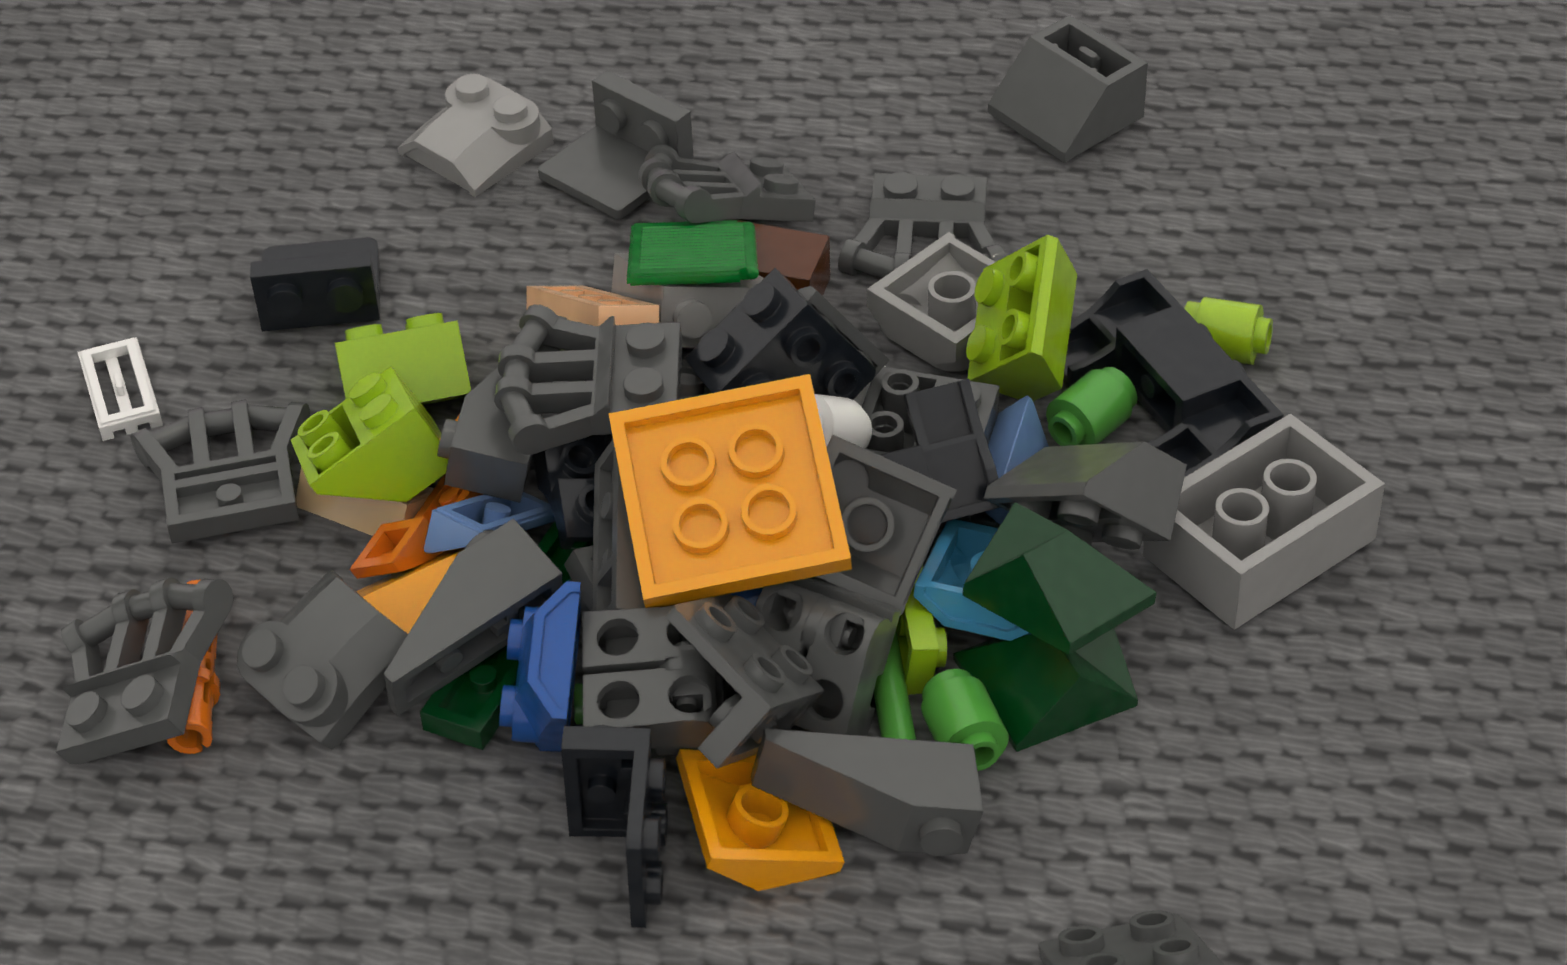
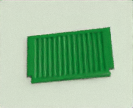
(692, 253)

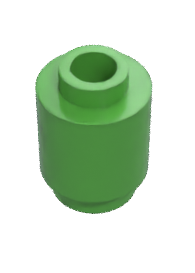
(1091, 407)
(963, 712)

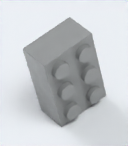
(1267, 520)

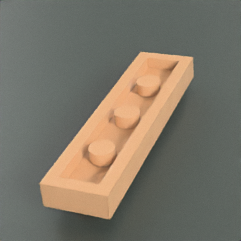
(592, 305)

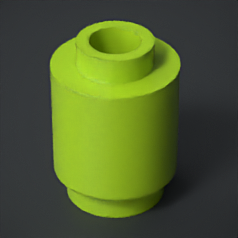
(1234, 326)

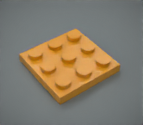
(729, 492)

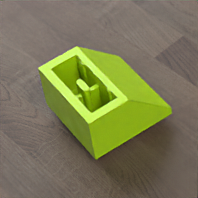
(1023, 320)
(424, 356)
(372, 443)

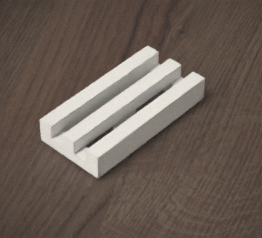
(127, 417)

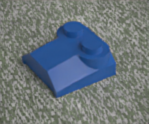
(547, 658)

